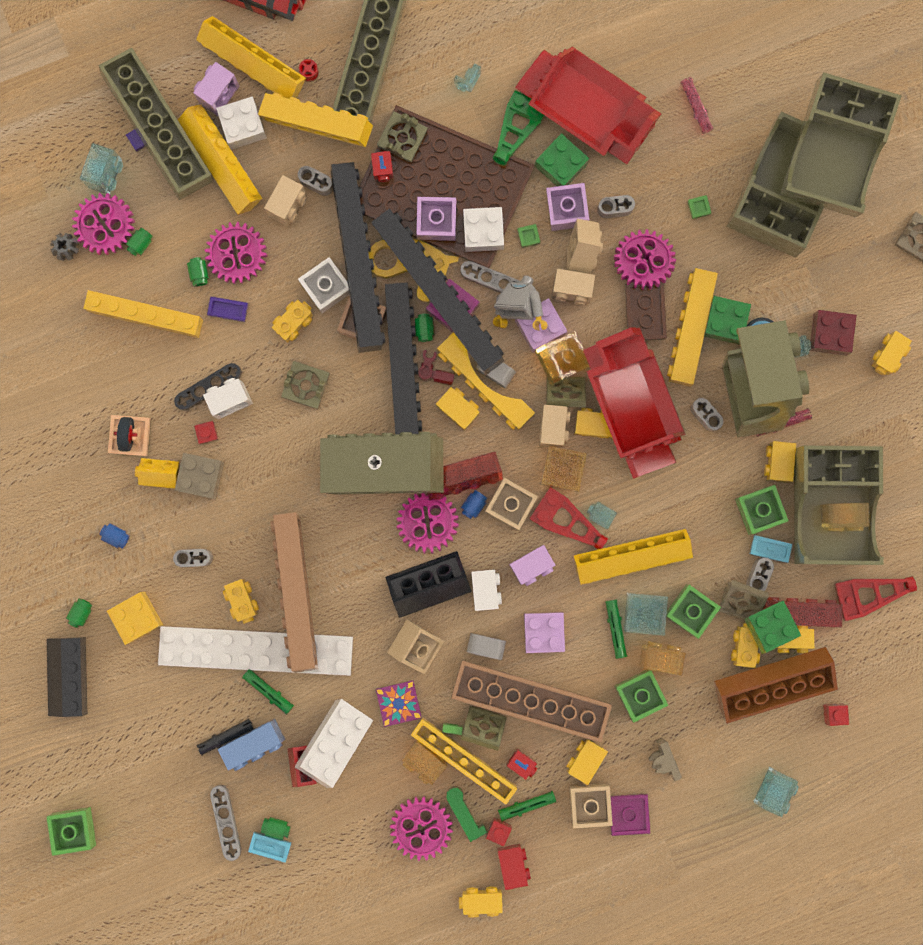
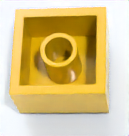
(134, 618)

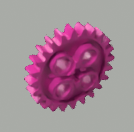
(90, 234)
(252, 248)
(629, 265)
(410, 525)
(429, 844)

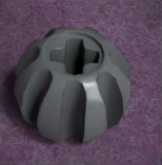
(58, 250)

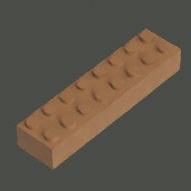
(295, 592)
(531, 701)

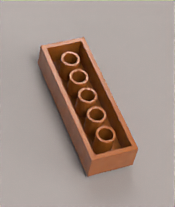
(776, 685)

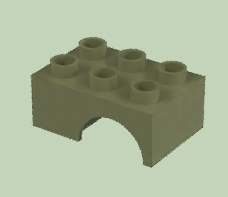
(840, 144)
(761, 209)
(764, 378)
(836, 477)

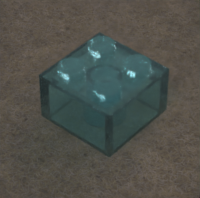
(101, 169)
(645, 614)
(776, 792)

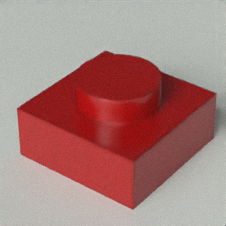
(206, 432)

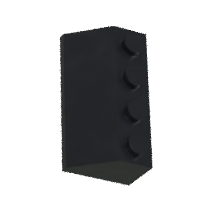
(428, 584)
(67, 677)

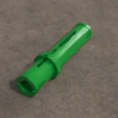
(614, 620)
(267, 691)
(527, 806)

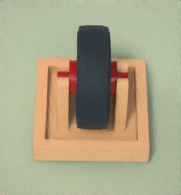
(129, 435)

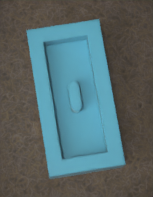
(770, 549)
(269, 847)

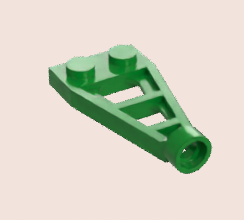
(518, 105)

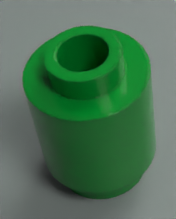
(139, 242)
(197, 272)
(424, 328)
(79, 613)
(275, 828)

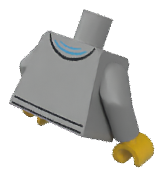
(519, 302)

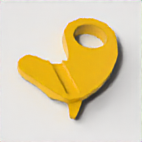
(440, 259)

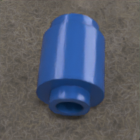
(473, 504)
(114, 536)

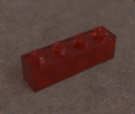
(469, 475)
(811, 612)

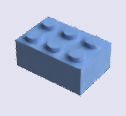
(252, 745)

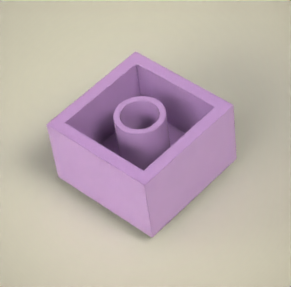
(215, 88)
(566, 205)
(436, 218)
(540, 337)
(532, 565)
(544, 632)

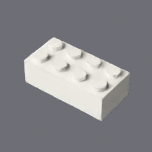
(334, 743)

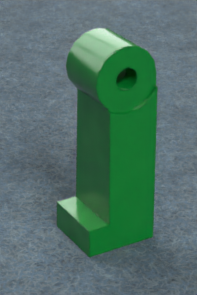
(463, 814)

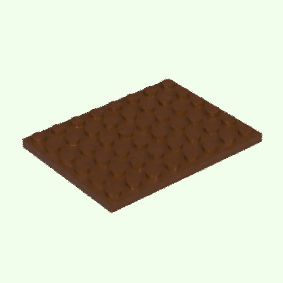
(446, 167)

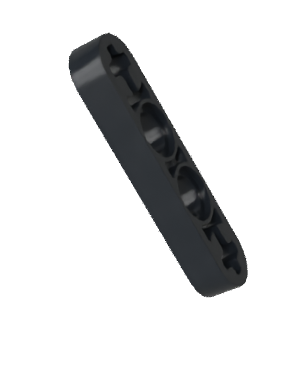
(206, 384)

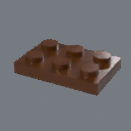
(646, 310)

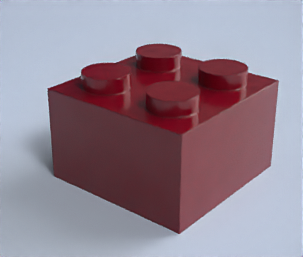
(833, 332)

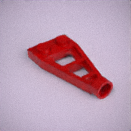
(550, 505)
(848, 594)

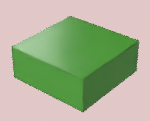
(699, 207)
(528, 235)
(452, 728)

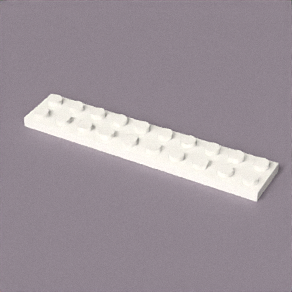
(247, 650)

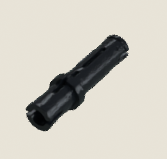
(225, 736)

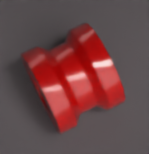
(307, 66)

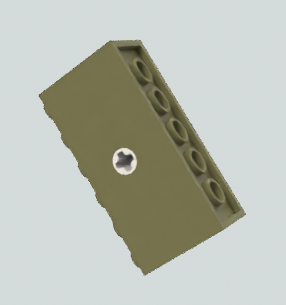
(381, 463)

